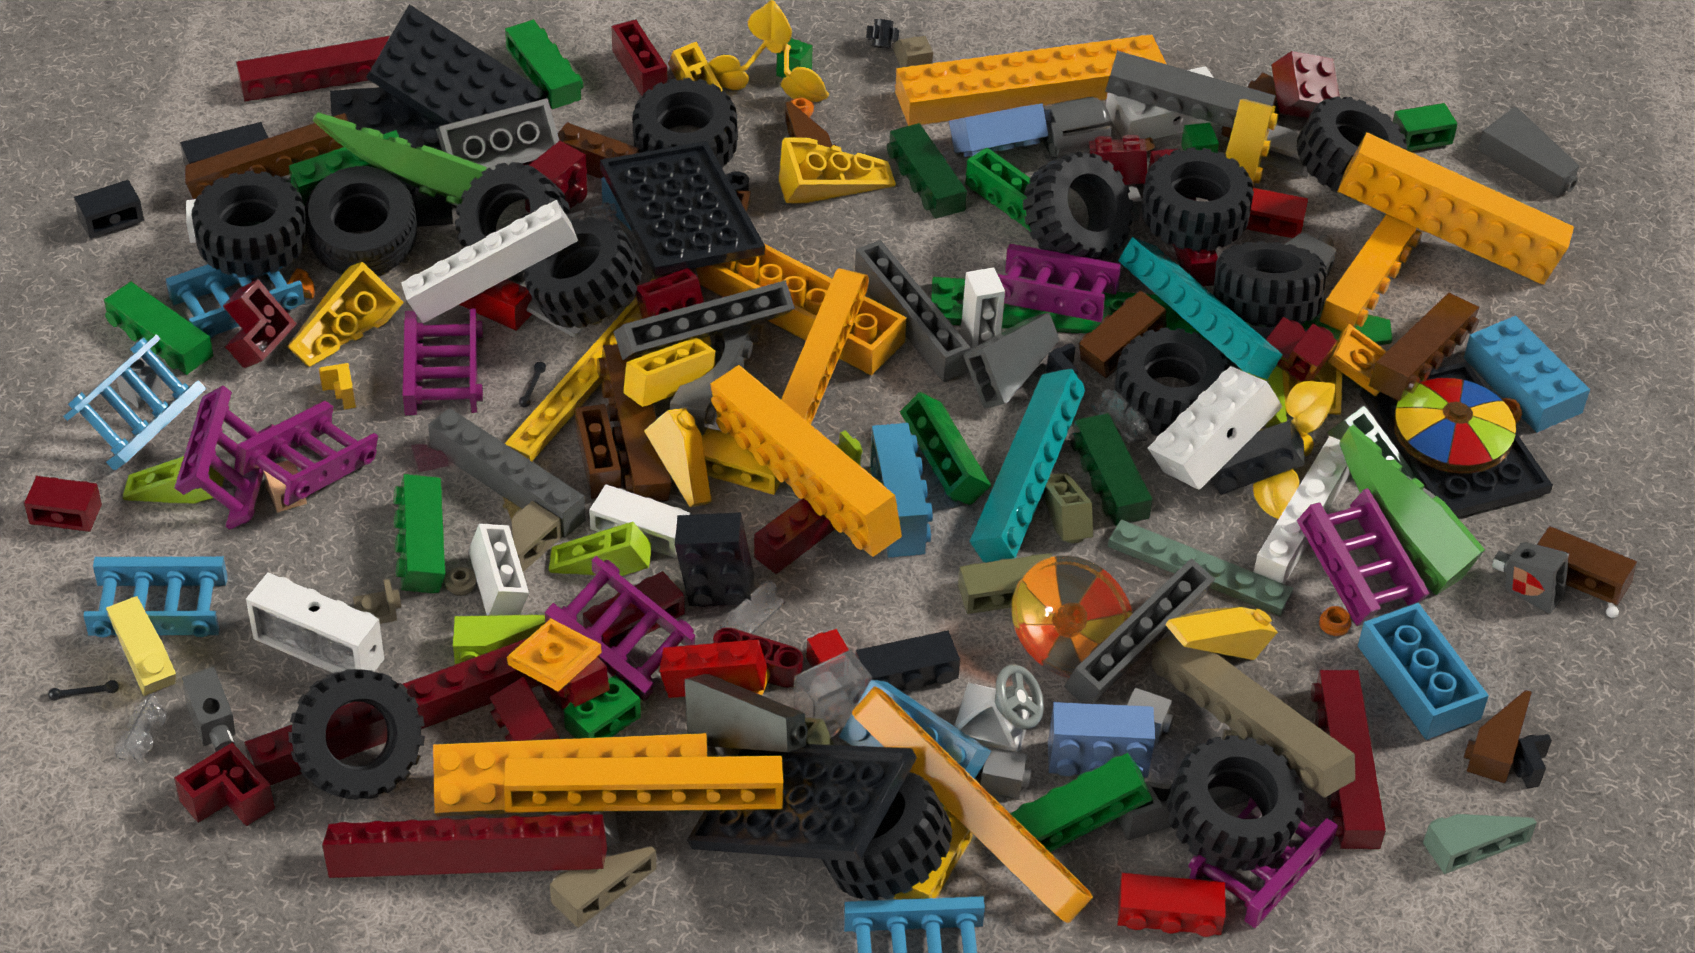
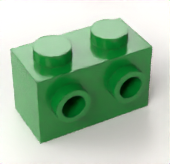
(1426, 126)
(603, 714)

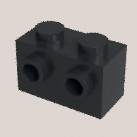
(111, 206)

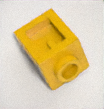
(339, 379)

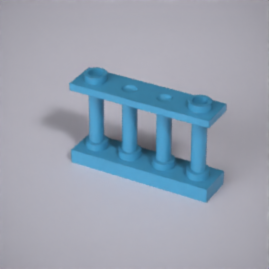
(206, 280)
(143, 431)
(160, 571)
(906, 914)

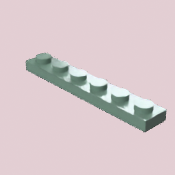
(1228, 577)

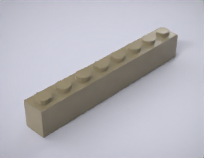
(1255, 714)

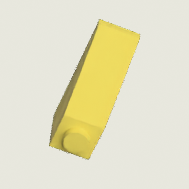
(142, 646)

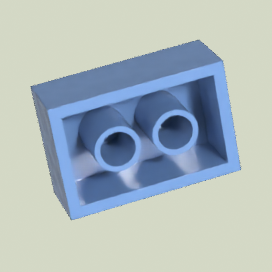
(999, 130)
(1092, 734)

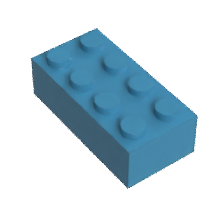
(1526, 371)
(899, 470)
(1422, 671)
(957, 744)

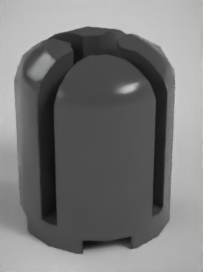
(1074, 125)

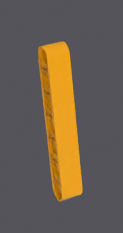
(825, 342)

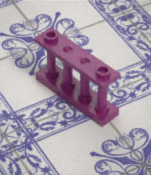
(1061, 269)
(417, 352)
(299, 431)
(201, 456)
(1341, 568)
(615, 658)
(1277, 882)

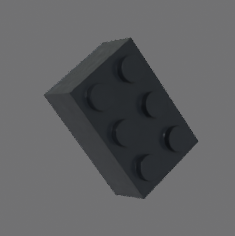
(714, 559)

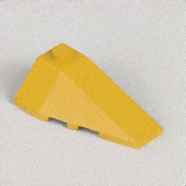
(820, 173)
(347, 310)
(1225, 631)

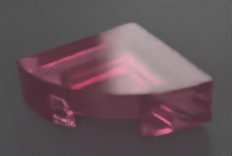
(428, 458)

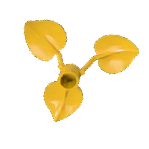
(772, 27)
(1309, 406)

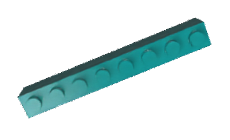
(1200, 308)
(1027, 466)

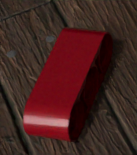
(781, 659)

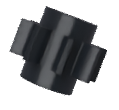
(882, 33)

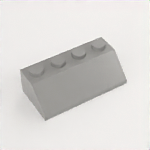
(502, 136)

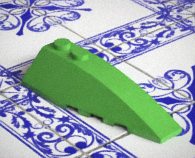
(421, 167)
(1425, 526)

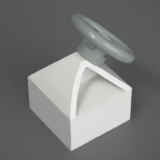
(1002, 713)

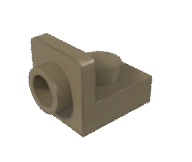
(380, 604)

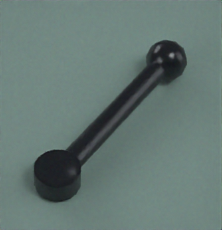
(539, 368)
(110, 687)

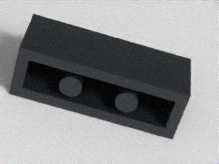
(221, 142)
(1262, 457)
(913, 661)

